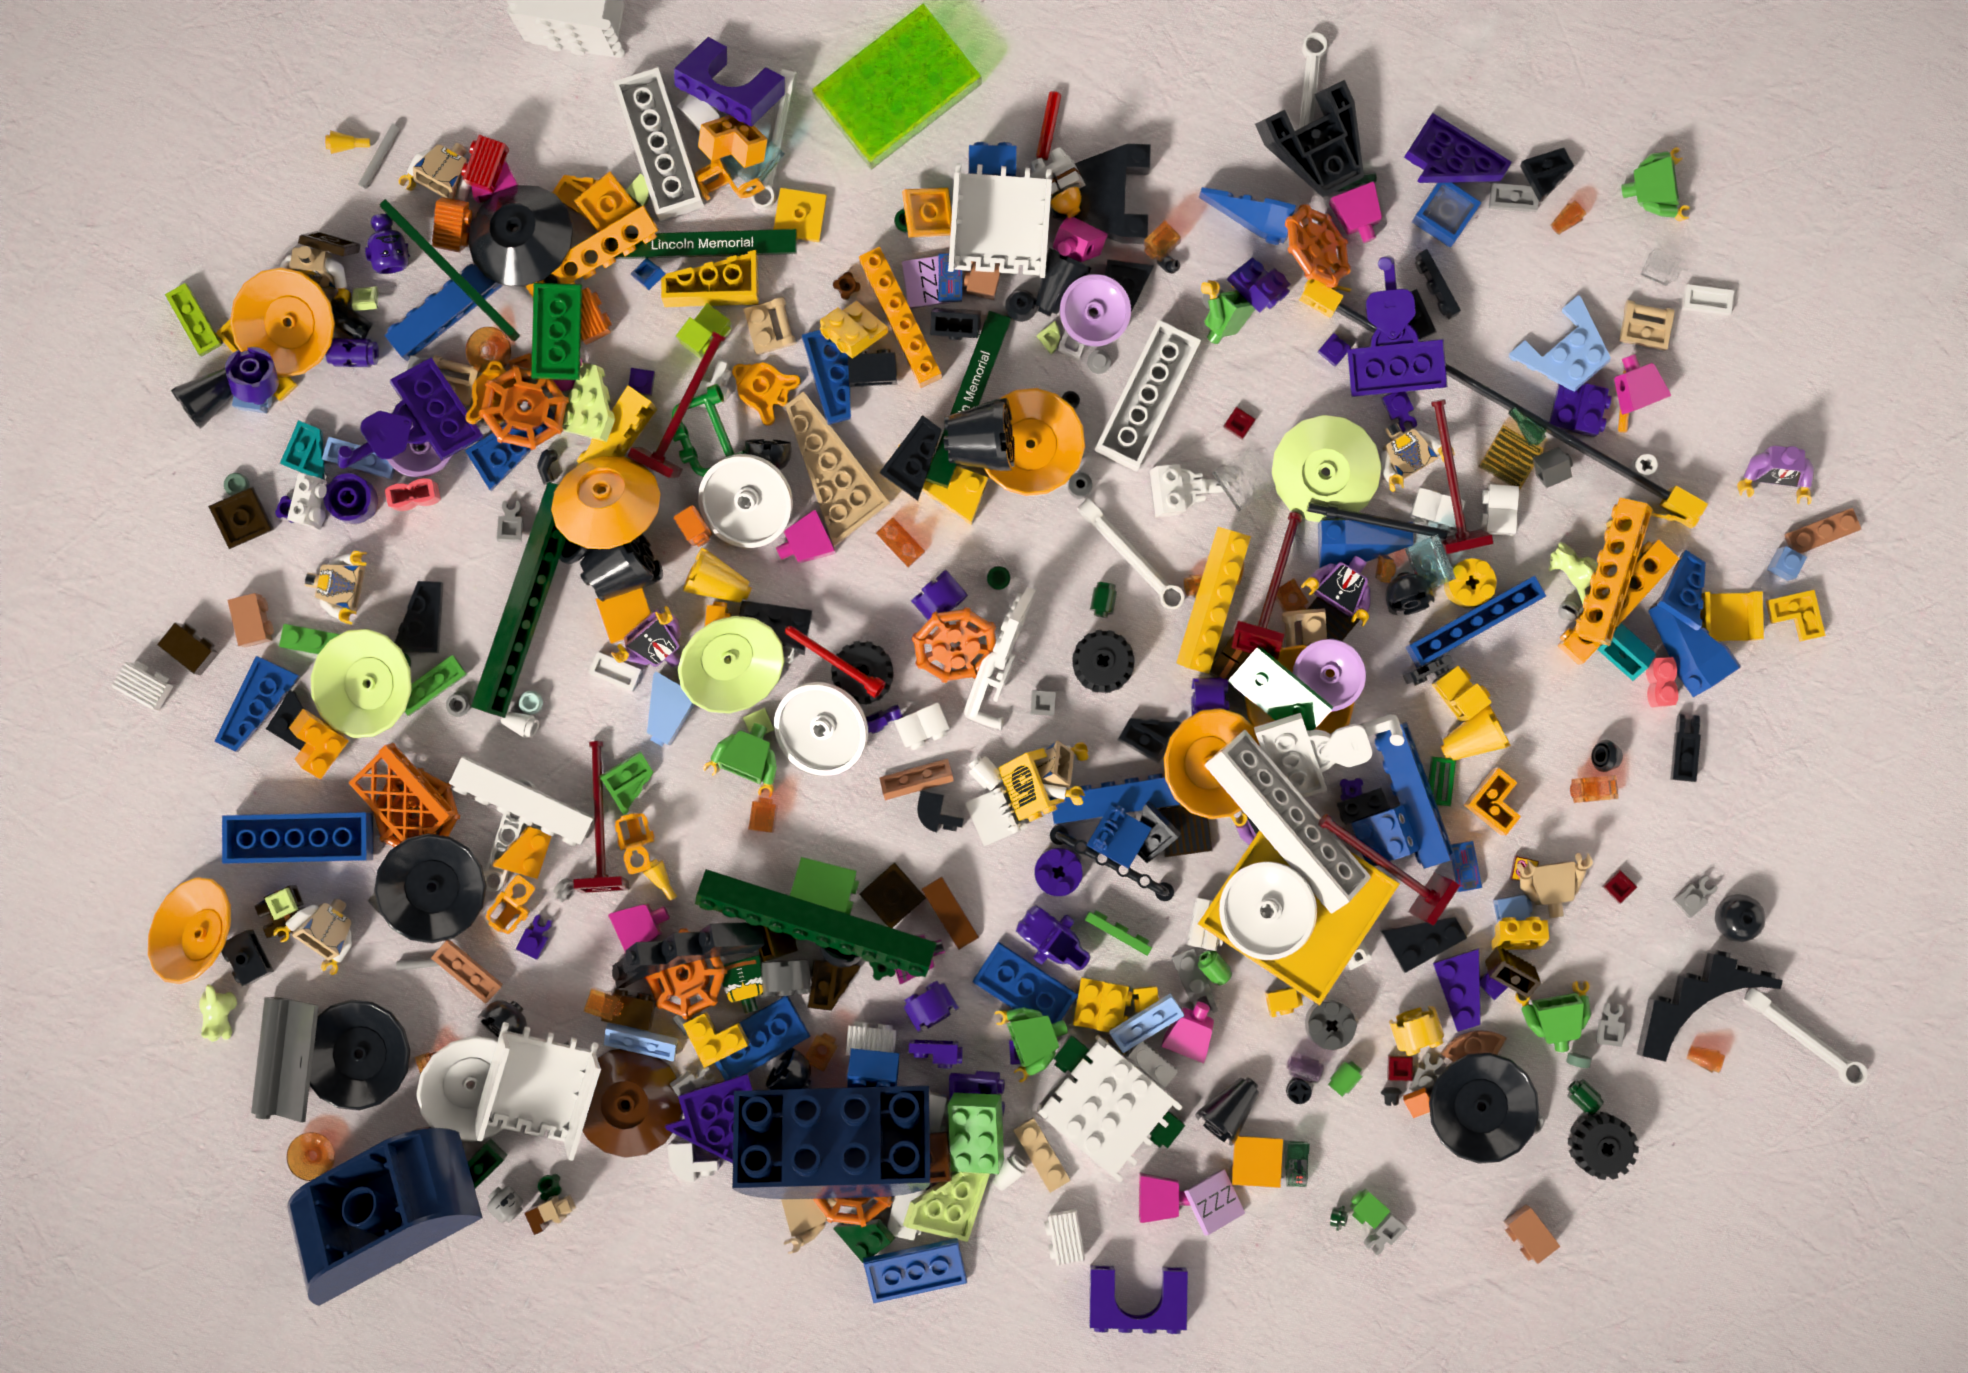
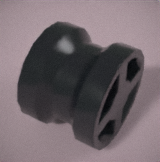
(1300, 1095)

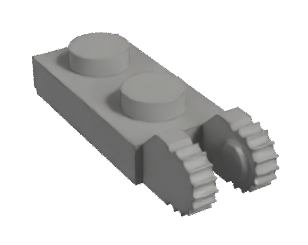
(1193, 978)

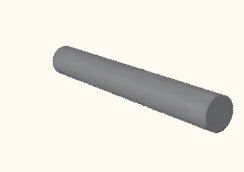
(379, 156)
(416, 963)

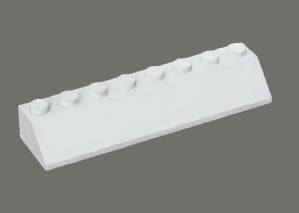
(1288, 821)

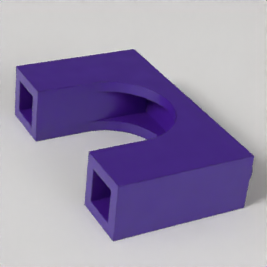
(744, 102)
(1168, 1314)

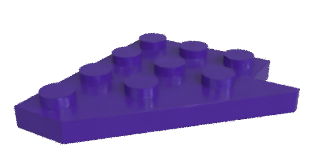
(1453, 155)
(710, 1116)

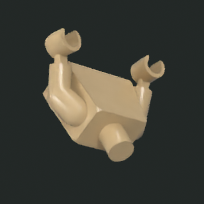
(1554, 882)
(804, 1220)

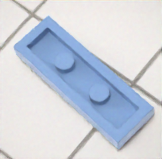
(370, 464)
(1146, 1023)
(641, 1041)

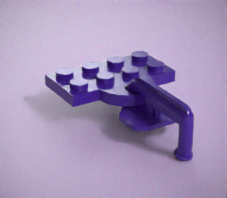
(1394, 363)
(425, 404)

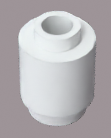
(985, 772)

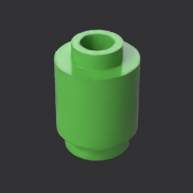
(1214, 967)
(1345, 1078)

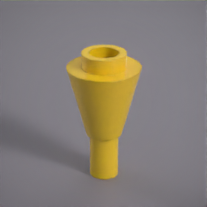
(341, 142)
(659, 877)

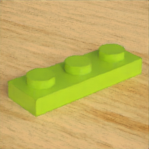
(193, 319)

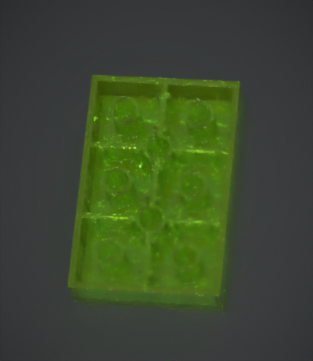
(897, 86)

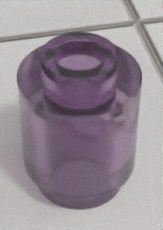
(1304, 1067)

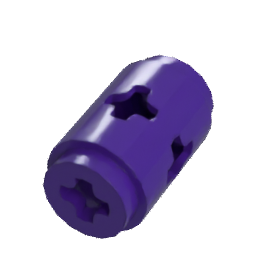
(363, 354)

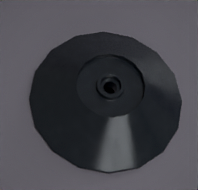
(531, 250)
(404, 891)
(355, 1081)
(1508, 1112)

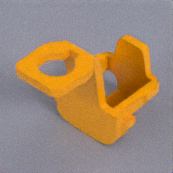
(724, 177)
(636, 840)
(513, 906)

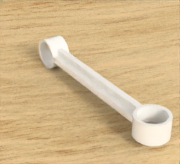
(1310, 78)
(777, 131)
(1096, 518)
(1763, 1005)

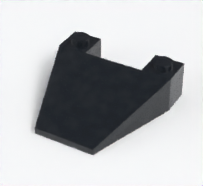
(1323, 151)
(1104, 192)

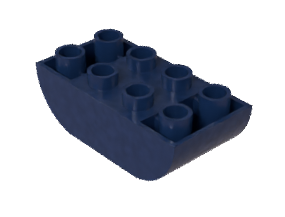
(831, 1142)
(381, 1209)

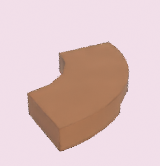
(1473, 1043)

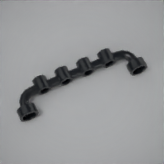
(1163, 890)

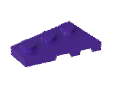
(1461, 987)

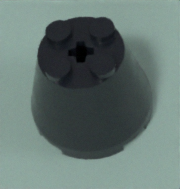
(982, 436)
(621, 568)

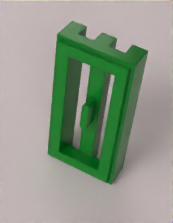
(1450, 783)

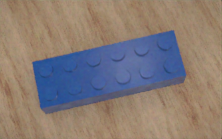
(297, 837)

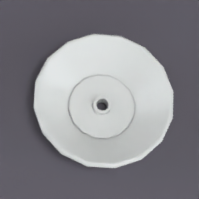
(443, 1089)

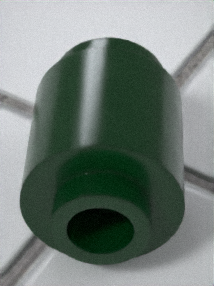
(1103, 599)
(1585, 1096)

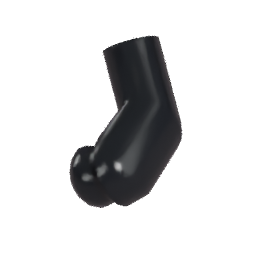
(1169, 264)
(544, 463)

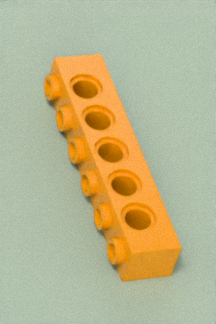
(639, 218)
(900, 317)
(1662, 560)
(1625, 561)

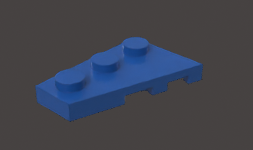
(1684, 590)

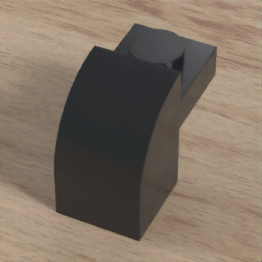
(930, 814)

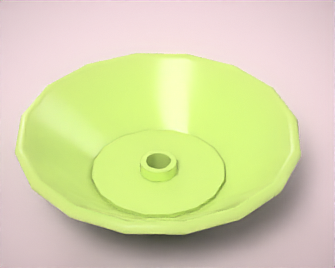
(1330, 444)
(342, 678)
(742, 678)

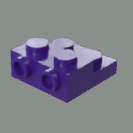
(1258, 285)
(1581, 410)
(944, 1052)
(980, 1083)

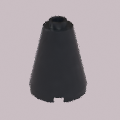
(1059, 275)
(203, 396)
(1229, 1110)

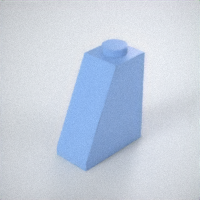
(667, 710)

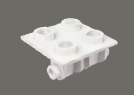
(994, 816)

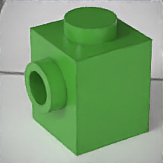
(1368, 1208)

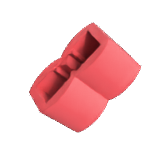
(419, 492)
(1662, 688)

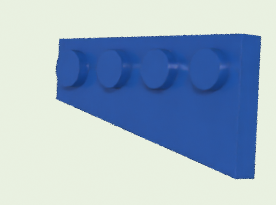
(497, 460)

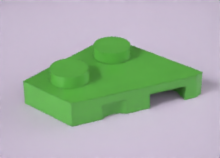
(627, 780)

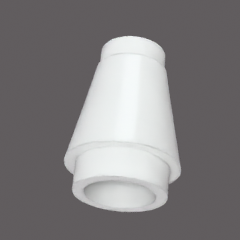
(521, 724)
(1010, 1171)

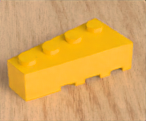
(717, 283)
(631, 416)
(962, 494)

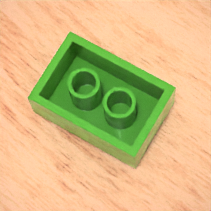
(976, 1133)

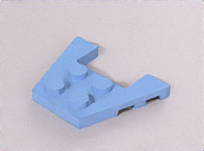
(1575, 357)

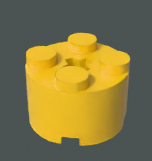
(1483, 588)
(1417, 1030)

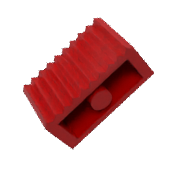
(485, 163)

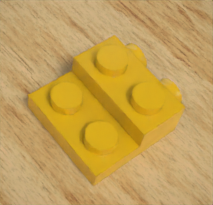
(852, 328)
(1520, 935)
(1101, 1004)

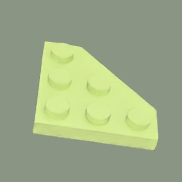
(588, 405)
(948, 1206)

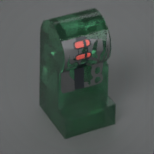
(1296, 1163)

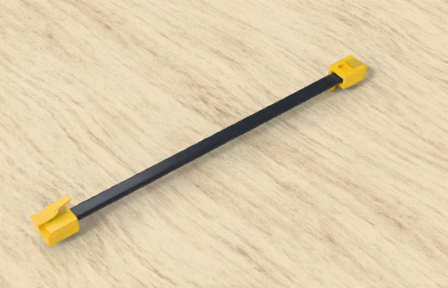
(1673, 500)

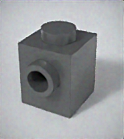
(1553, 467)

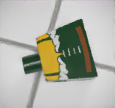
(744, 982)

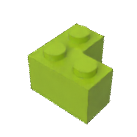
(697, 332)

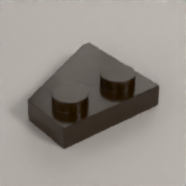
(828, 984)

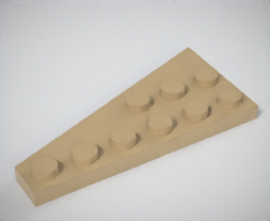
(839, 481)

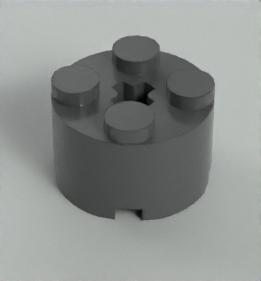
(786, 977)
(1344, 1025)

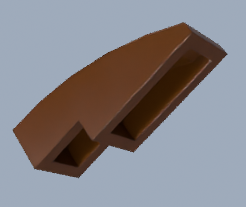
(950, 913)

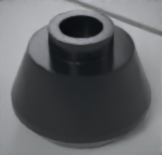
(1018, 311)
(1606, 756)

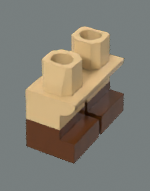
(551, 1209)

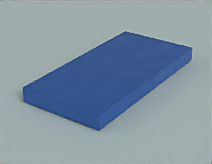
(1023, 984)
(769, 1035)
(915, 1270)

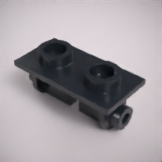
(350, 321)
(1362, 806)

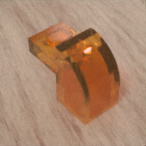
(1594, 789)

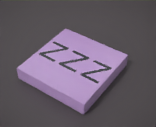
(922, 282)
(1214, 1202)

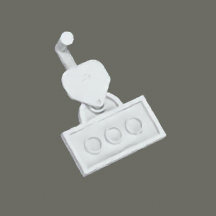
(999, 658)
(1306, 754)

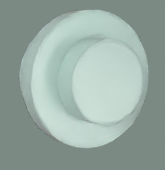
(530, 702)

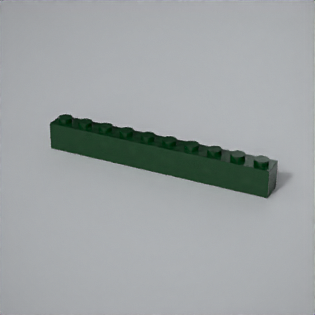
(521, 611)
(815, 923)

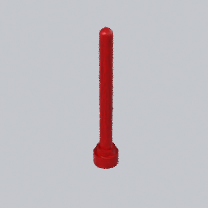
(873, 685)

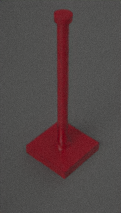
(656, 459)
(1463, 538)
(1249, 636)
(601, 881)
(1432, 897)

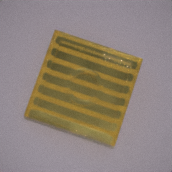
(1510, 457)

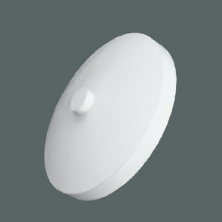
(745, 500)
(821, 728)
(1268, 910)

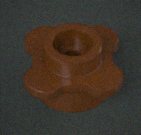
(847, 278)

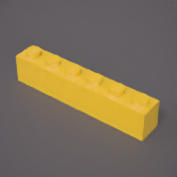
(1213, 600)

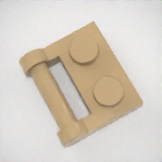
(762, 328)
(1645, 332)
(461, 387)
(1312, 623)

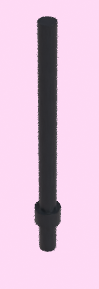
(1332, 511)

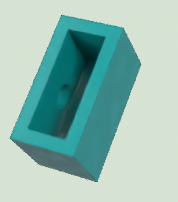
(1628, 652)

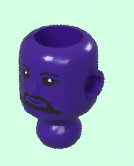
(386, 247)

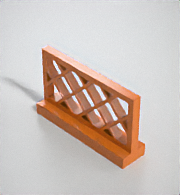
(412, 780)

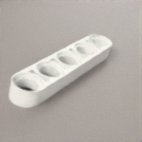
(501, 845)

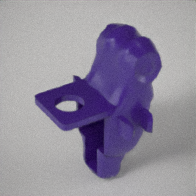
(1052, 938)

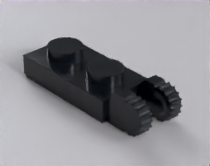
(1686, 750)

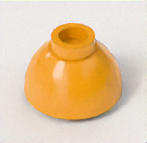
(1067, 202)

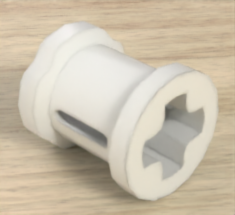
(1651, 465)

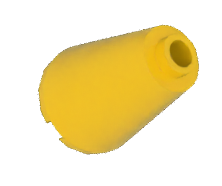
(716, 579)
(1475, 736)

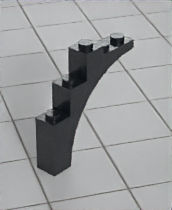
(682, 948)
(1719, 976)

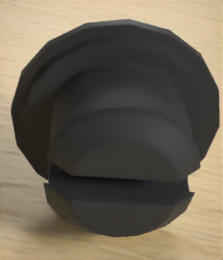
(1391, 1094)

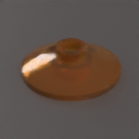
(497, 344)
(299, 1156)

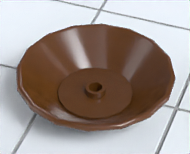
(652, 1101)

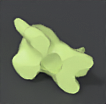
(1577, 569)
(215, 1013)

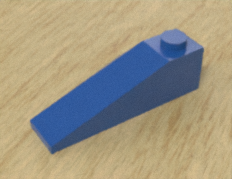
(1262, 218)
(1347, 538)
(1698, 656)

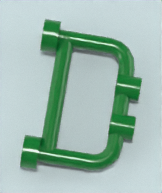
(688, 453)

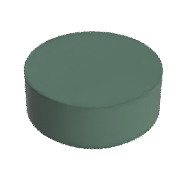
(235, 483)
(1578, 1060)

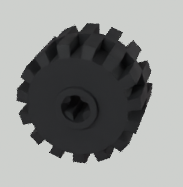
(876, 663)
(1103, 678)
(1589, 1141)

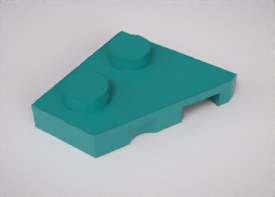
(305, 451)

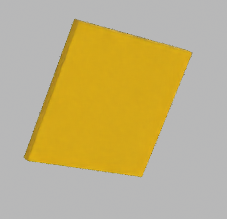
(1335, 935)

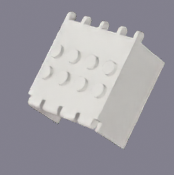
(570, 24)
(1000, 222)
(539, 1086)
(1108, 1107)

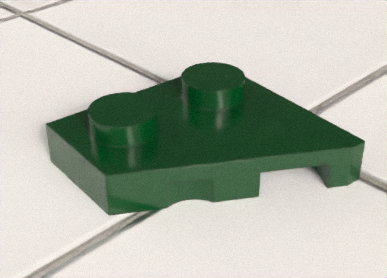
(865, 1240)

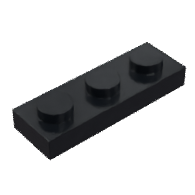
(1437, 284)

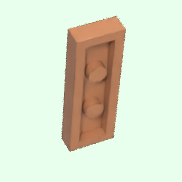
(1823, 531)
(916, 779)
(466, 971)

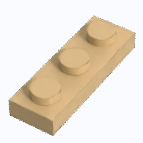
(1041, 1155)

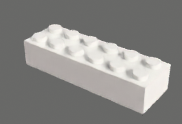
(658, 144)
(1147, 395)

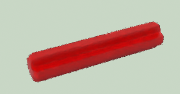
(1048, 125)

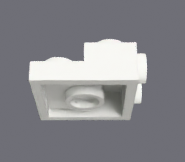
(307, 501)

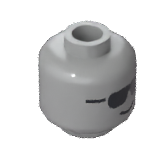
(505, 1204)

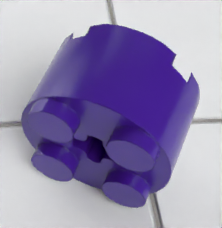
(252, 375)
(342, 489)
(939, 595)
(1209, 694)
(1062, 885)
(930, 1006)

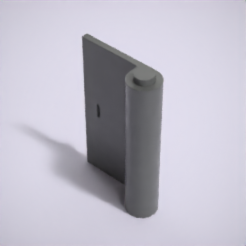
(284, 1059)

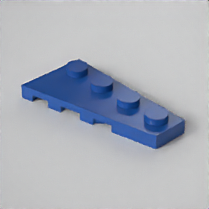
(830, 375)
(256, 699)

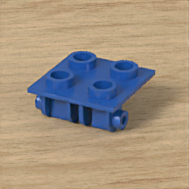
(1119, 836)

